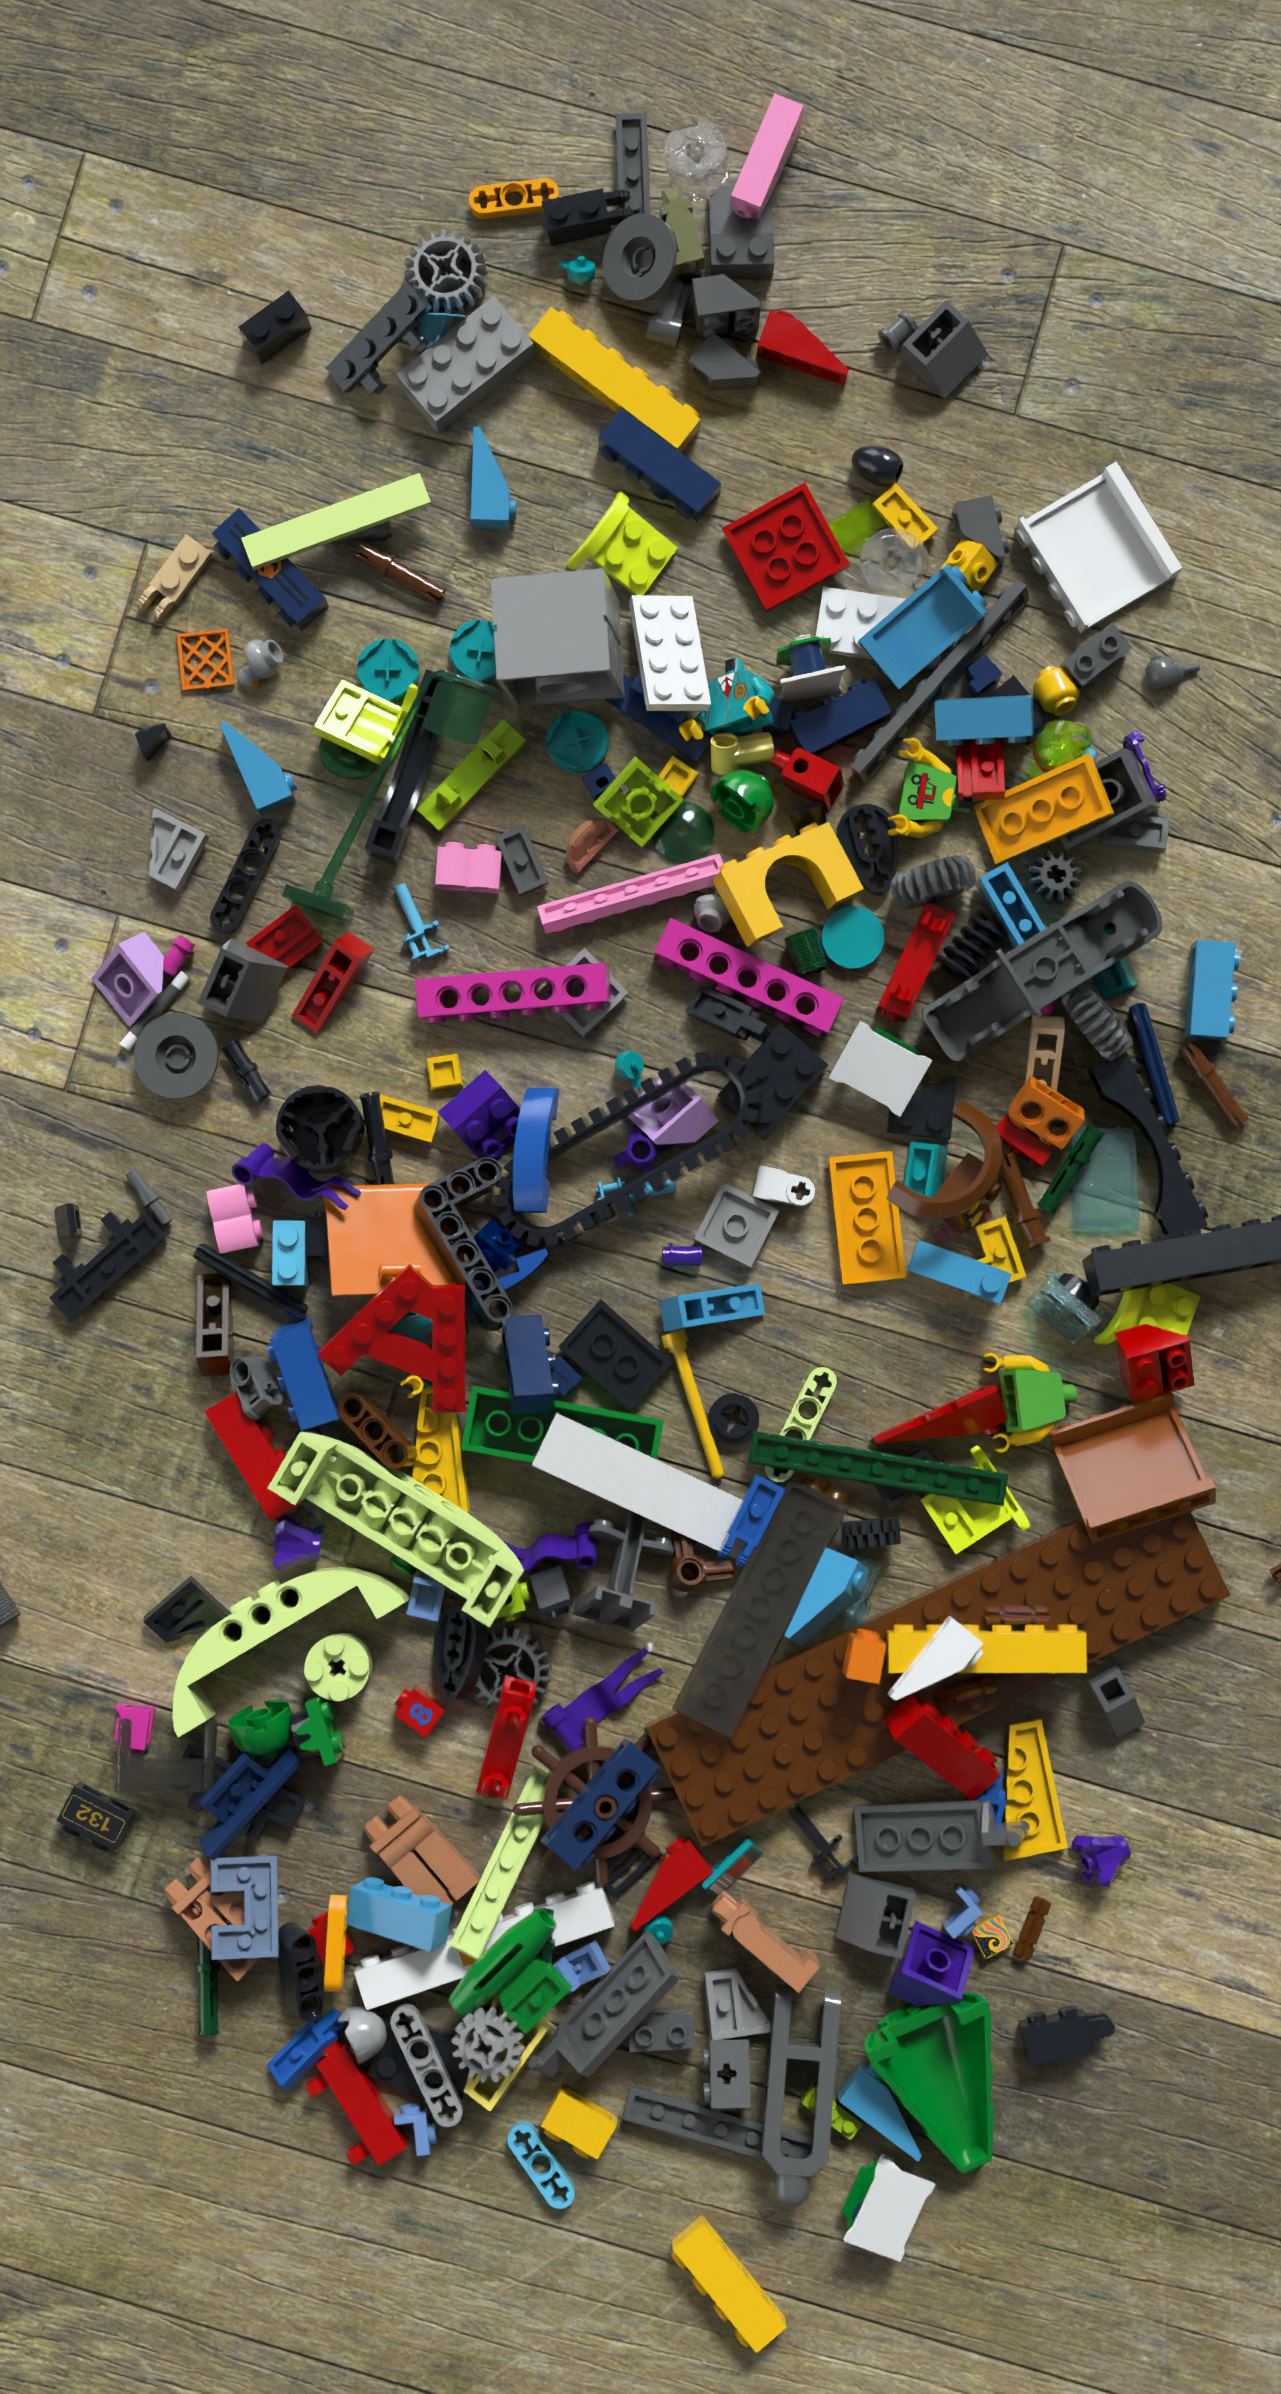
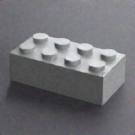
(466, 364)

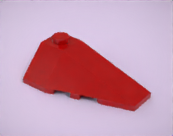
(963, 1416)

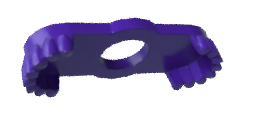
(1132, 743)

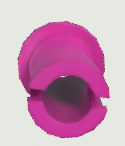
(177, 955)

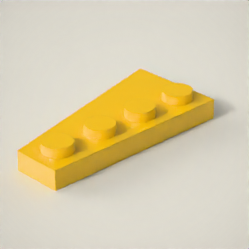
(439, 1453)
(1031, 1792)

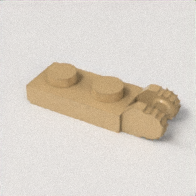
(175, 576)

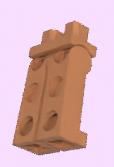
(416, 1832)
(199, 1908)
(763, 1942)

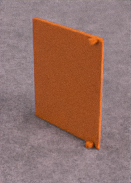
(379, 1238)

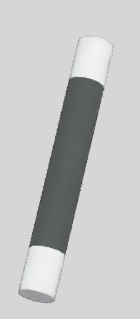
(156, 1009)

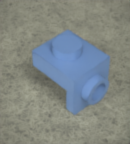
(426, 1597)
(963, 1918)
(582, 1964)
(424, 2130)

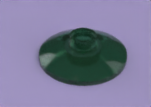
(344, 762)
(690, 847)

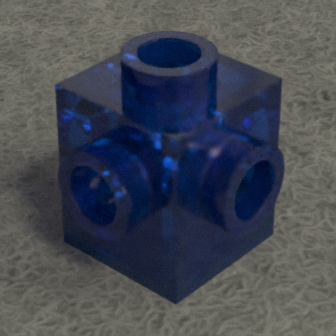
(497, 1245)

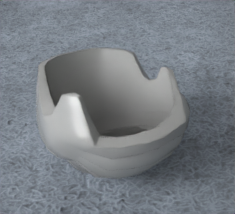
(365, 2032)

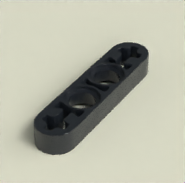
(249, 878)

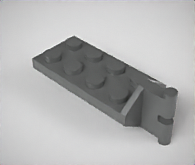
(932, 1836)
(608, 2013)

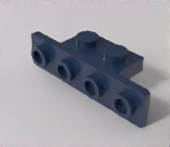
(660, 723)
(241, 1795)

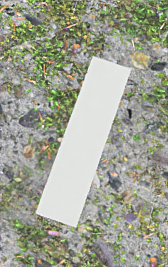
(638, 1483)

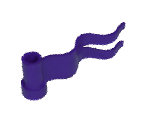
(263, 1165)
(578, 1547)
(595, 1702)

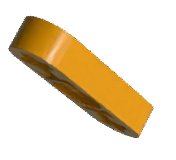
(504, 189)
(336, 1943)

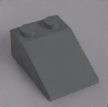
(739, 245)
(1127, 794)

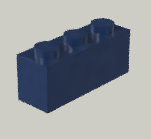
(840, 718)
(529, 1365)

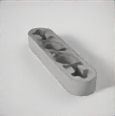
(422, 2067)

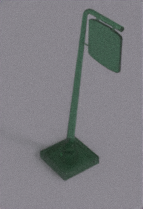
(452, 714)

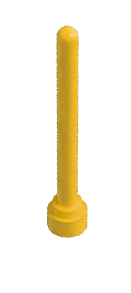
(677, 1344)

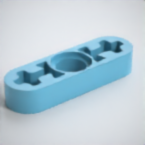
(562, 2179)

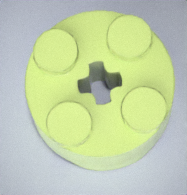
(320, 1668)

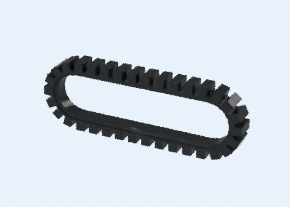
(552, 1235)

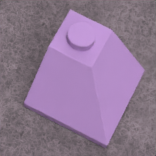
(131, 977)
(675, 1117)

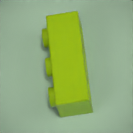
(842, 2118)

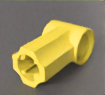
(731, 751)

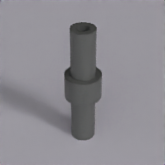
(149, 1197)

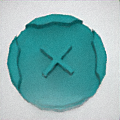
(474, 651)
(388, 669)
(577, 741)
(852, 938)

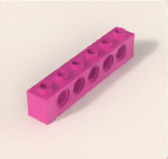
(678, 936)
(431, 992)

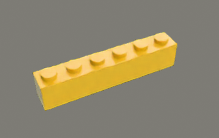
(612, 380)
(1003, 1648)

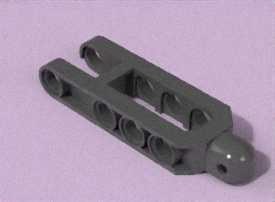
(794, 2173)

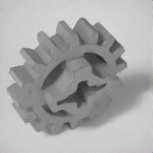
(493, 2032)

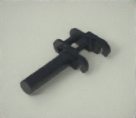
(821, 1844)

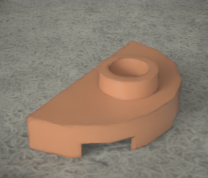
(588, 841)

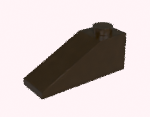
(214, 1325)

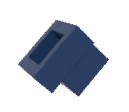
(982, 676)
(781, 716)
(595, 775)
(565, 1375)

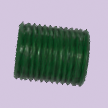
(806, 953)

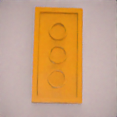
(1044, 809)
(865, 1220)

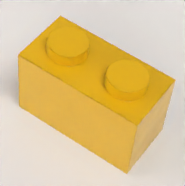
(578, 2123)

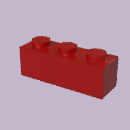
(1023, 1143)

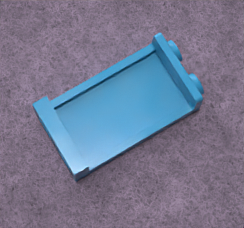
(923, 625)

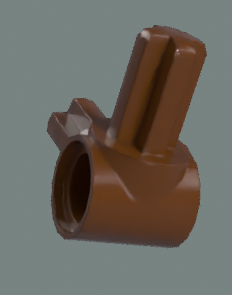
(701, 1571)

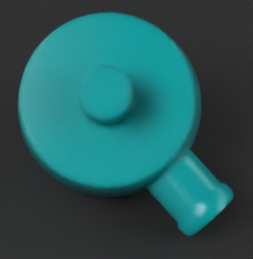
(579, 270)
(629, 1067)
(660, 1927)

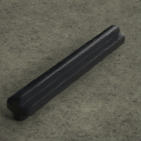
(250, 1281)

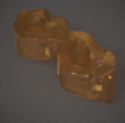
(816, 1485)

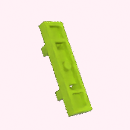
(471, 776)

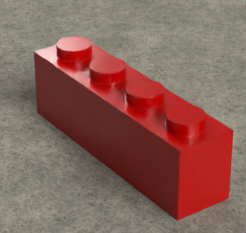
(252, 1452)
(942, 1746)

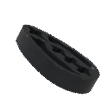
(884, 859)
(458, 1661)

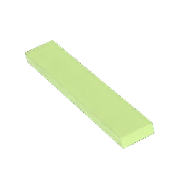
(336, 521)
(500, 1873)

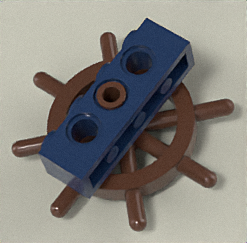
(597, 1803)

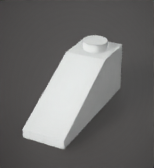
(942, 1656)

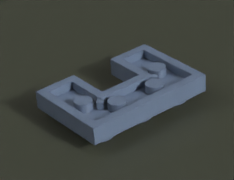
(259, 1885)

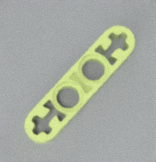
(805, 1426)

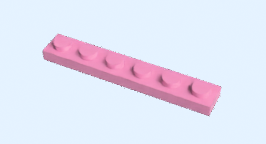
(629, 894)

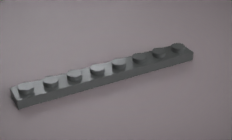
(946, 674)

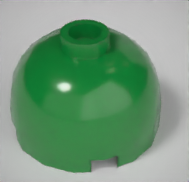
(744, 799)
(262, 1730)

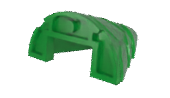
(942, 2073)

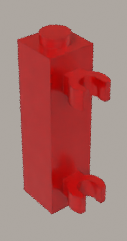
(915, 963)
(506, 1737)
(360, 2102)

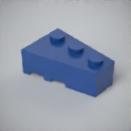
(303, 1374)

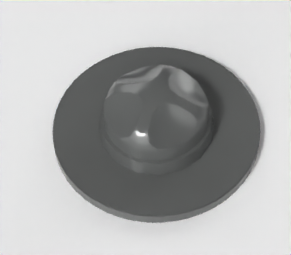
(639, 257)
(176, 1056)

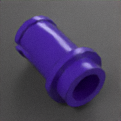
(681, 1255)

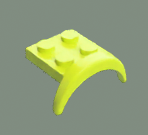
(625, 547)
(362, 720)
(1157, 1306)
(968, 1521)

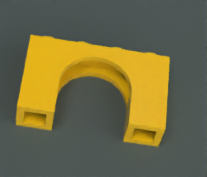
(813, 851)

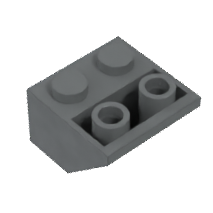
(723, 307)
(944, 350)
(242, 983)
(876, 1915)

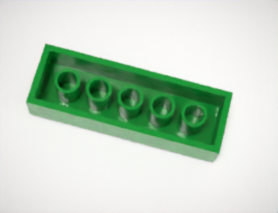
(498, 1432)

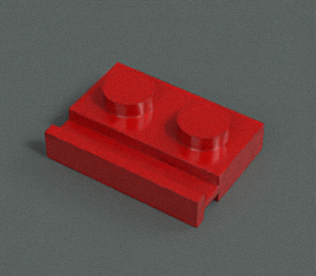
(980, 771)
(287, 938)

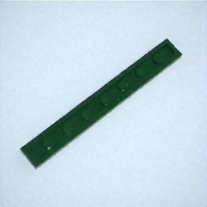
(878, 1468)

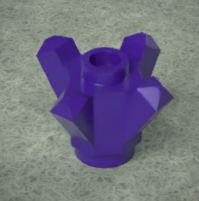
(639, 1151)
(294, 1544)
(1101, 1857)

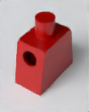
(809, 776)

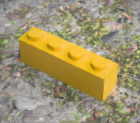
(728, 2284)

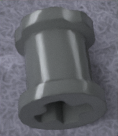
(898, 332)

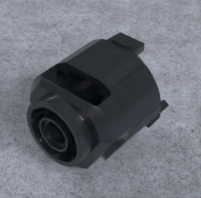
(314, 1112)

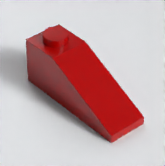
(796, 347)
(332, 981)
(676, 1874)

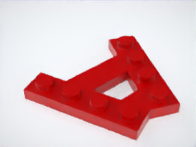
(371, 1336)

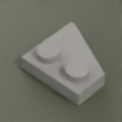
(174, 850)
(731, 2006)

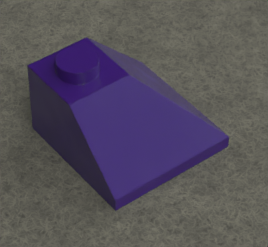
(931, 1968)

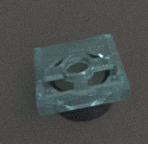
(1066, 1305)

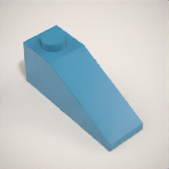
(490, 493)
(263, 777)
(959, 1272)
(711, 1307)
(829, 1592)
(873, 2102)

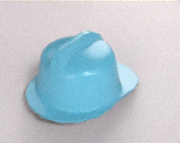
(436, 325)

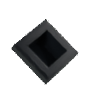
(152, 739)
(806, 815)
(68, 1221)

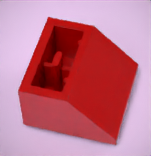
(1153, 1361)

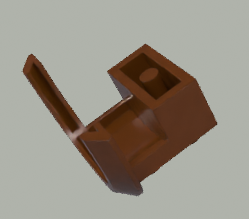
(968, 1186)

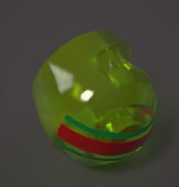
(1054, 746)

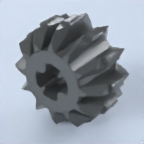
(1049, 886)

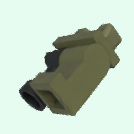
(679, 217)

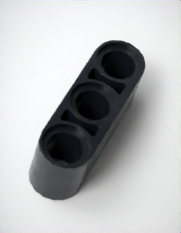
(300, 1971)

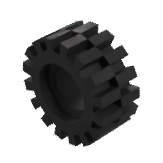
(870, 1533)

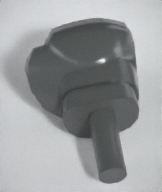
(1166, 671)

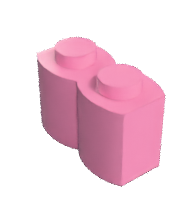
(468, 868)
(234, 1218)

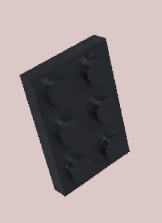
(615, 1354)
(392, 2067)

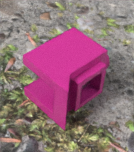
(142, 1724)

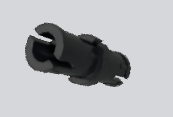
(246, 1071)

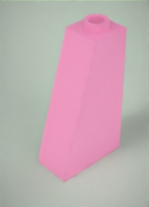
(767, 157)

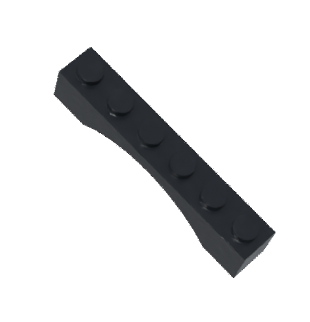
(407, 785)
(1121, 1087)

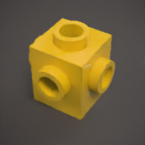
(973, 562)

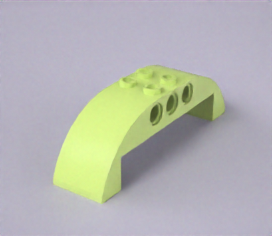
(402, 1519)
(221, 1645)

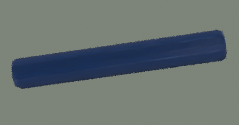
(1153, 1063)

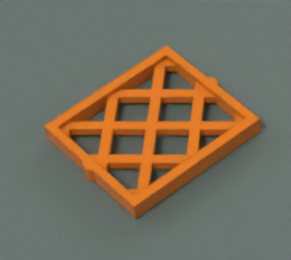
(205, 660)

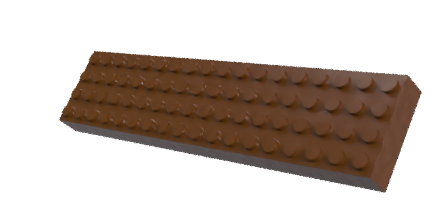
(820, 1728)

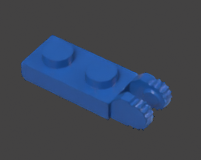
(752, 1518)

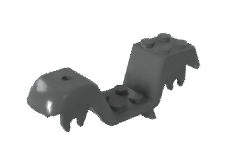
(1042, 970)

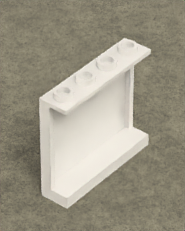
(1098, 549)

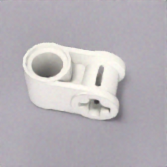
(776, 1187)

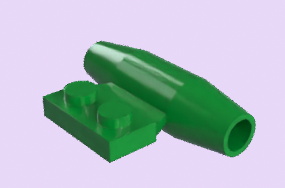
(511, 1971)

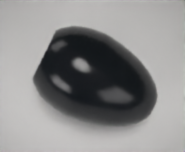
(878, 465)

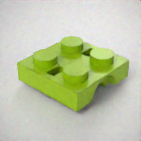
(633, 809)

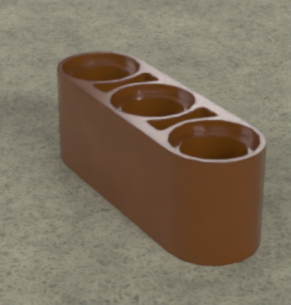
(363, 1425)

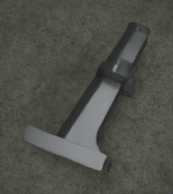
(617, 1604)

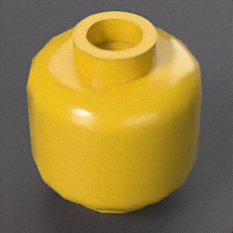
(1056, 690)

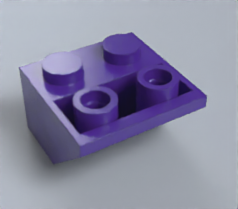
(483, 1117)

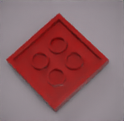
(785, 547)

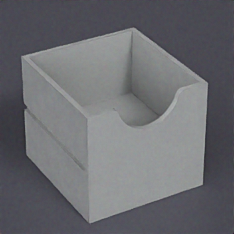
(557, 637)

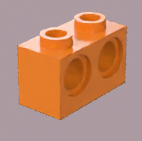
(1051, 1107)
(864, 1656)

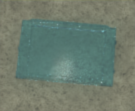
(1108, 1187)

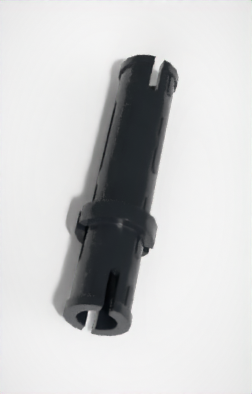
(377, 1140)

